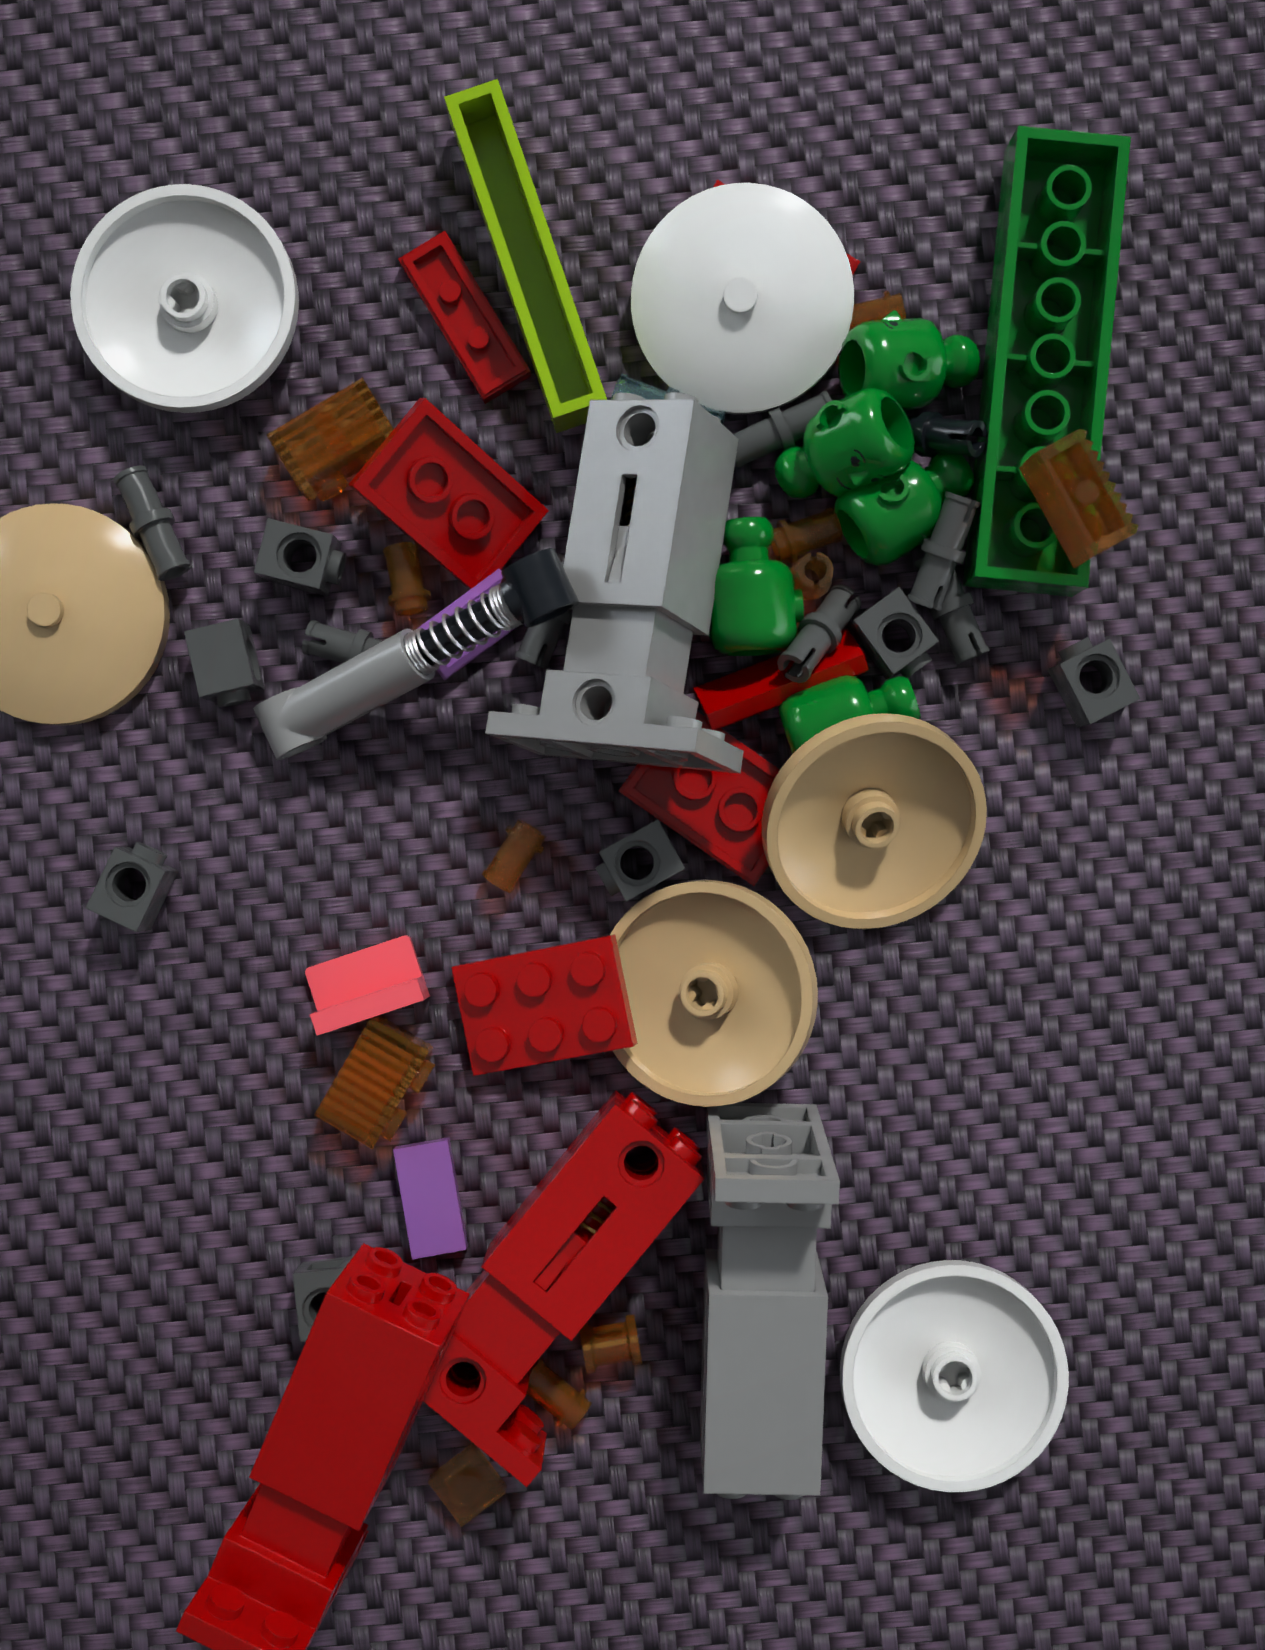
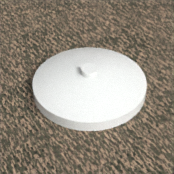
(742, 297)
(184, 298)
(954, 1376)

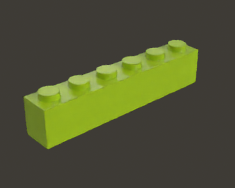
(525, 253)

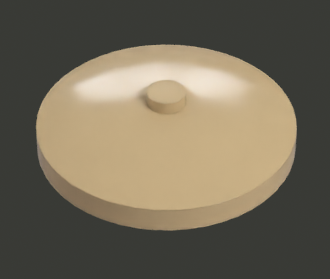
(75, 615)
(873, 821)
(714, 992)

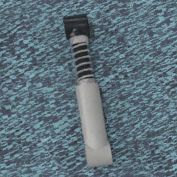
(301, 717)

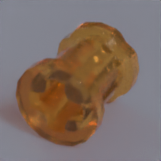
(610, 1344)

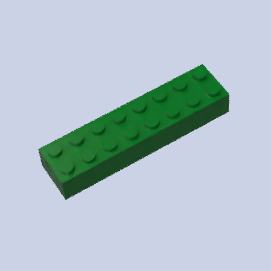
(1044, 343)

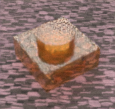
(467, 1484)

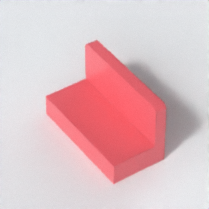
(365, 984)

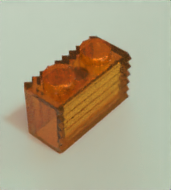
(331, 441)
(1078, 498)
(375, 1082)

